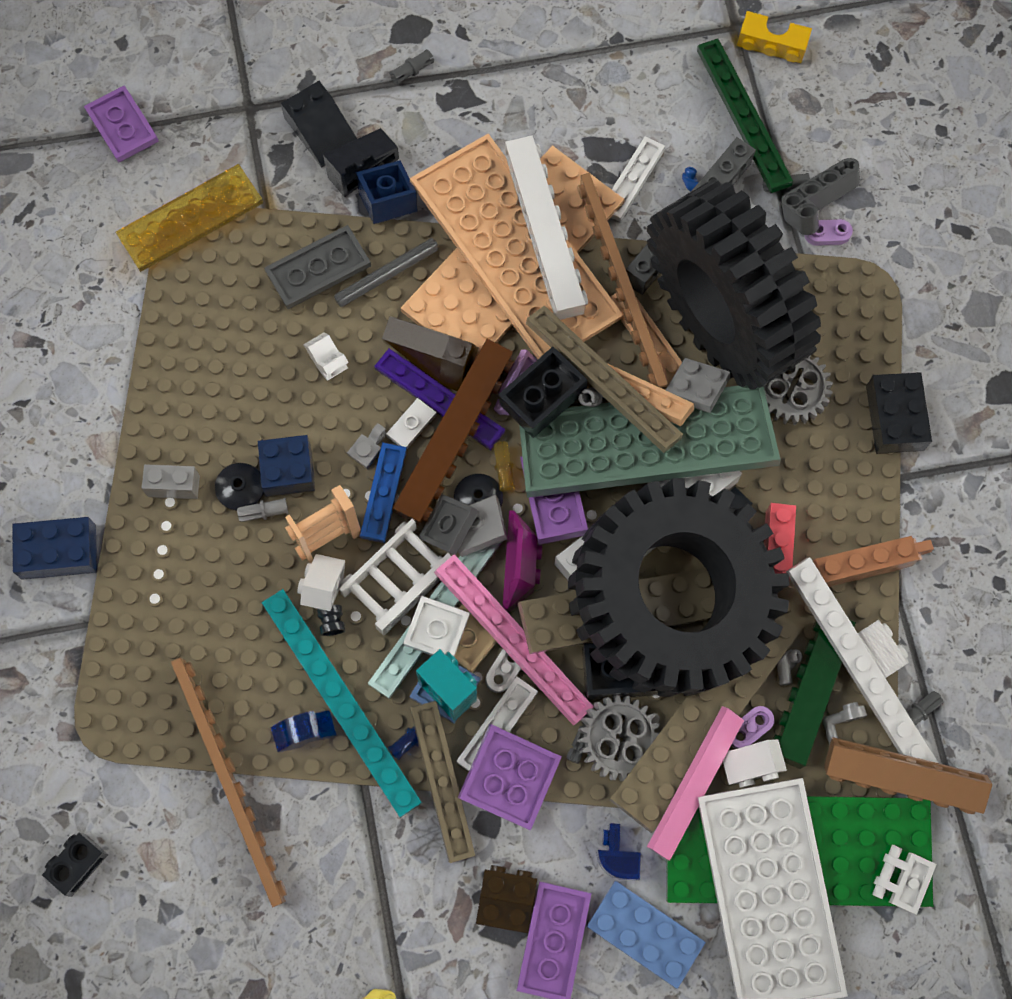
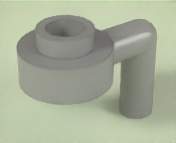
(850, 713)

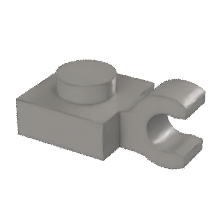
(366, 449)

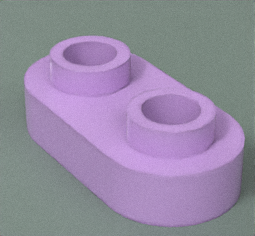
(830, 234)
(751, 729)

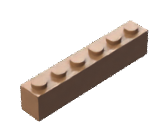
(907, 775)

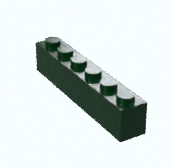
(808, 699)

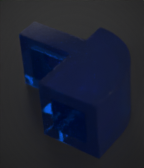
(302, 729)
(616, 863)

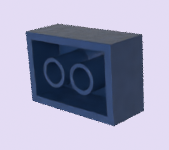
(54, 548)

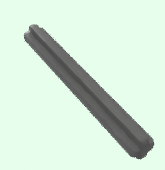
(386, 272)

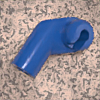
(689, 178)

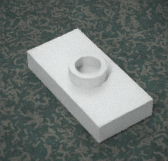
(411, 424)

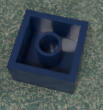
(387, 192)
(286, 465)

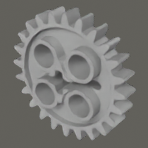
(812, 396)
(597, 732)

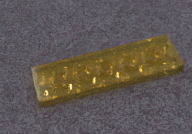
(189, 217)

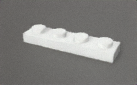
(636, 173)
(503, 715)

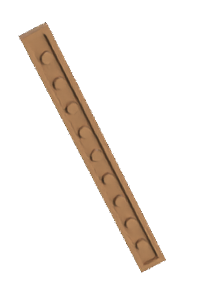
(618, 274)
(234, 791)

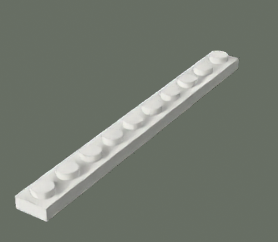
(858, 661)

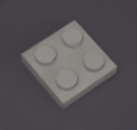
(699, 384)

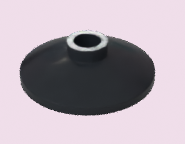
(469, 485)
(247, 494)

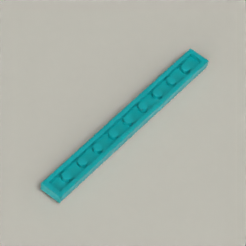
(342, 703)

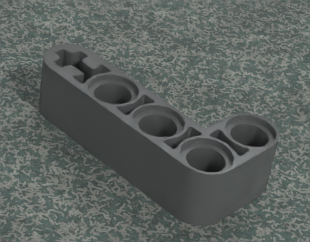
(804, 201)

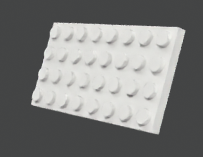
(772, 893)

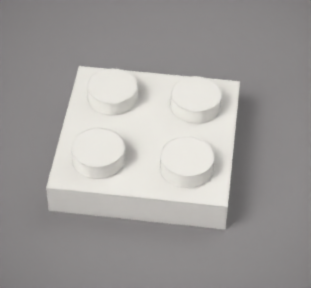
(436, 627)

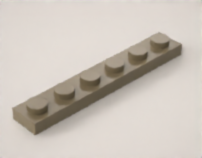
(442, 781)

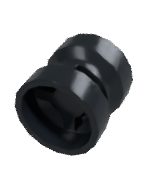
(331, 621)

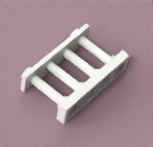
(404, 600)

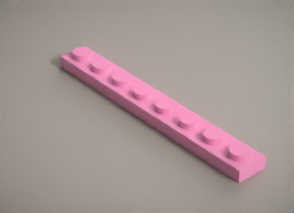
(512, 639)

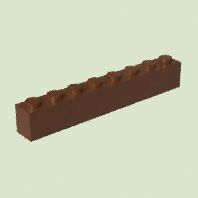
(453, 431)

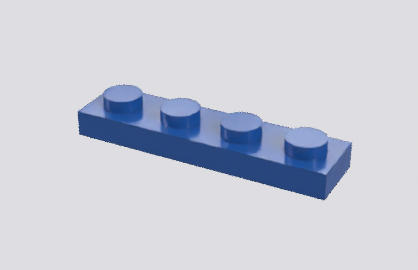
(383, 492)

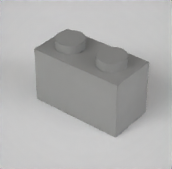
(170, 481)

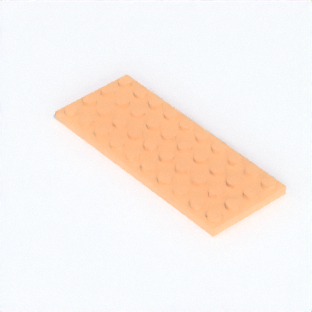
(482, 216)
(455, 297)

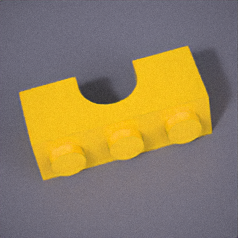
(757, 37)

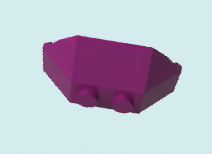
(520, 562)

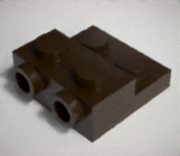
(506, 899)

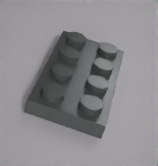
(317, 267)

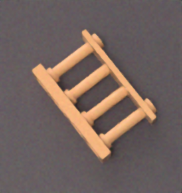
(324, 525)

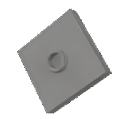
(487, 527)

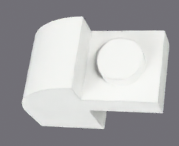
(326, 356)

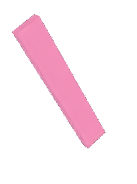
(695, 783)

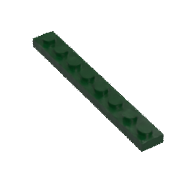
(744, 115)

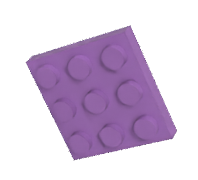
(509, 777)

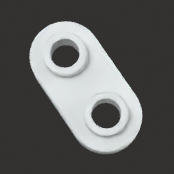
(503, 668)

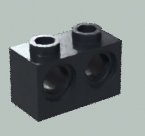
(78, 869)

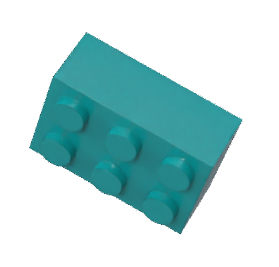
(447, 684)

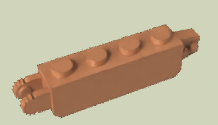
(871, 560)

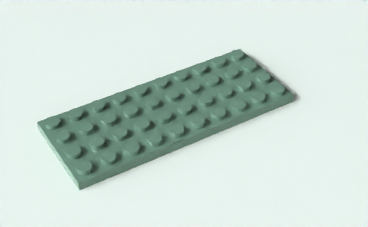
(604, 449)

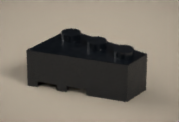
(359, 155)

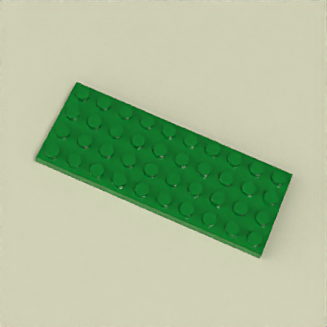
(850, 843)

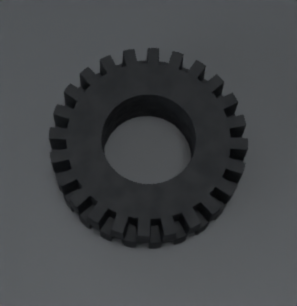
(734, 283)
(729, 550)

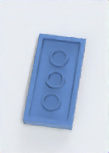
(646, 934)

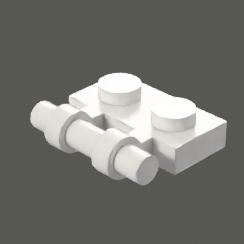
(911, 883)

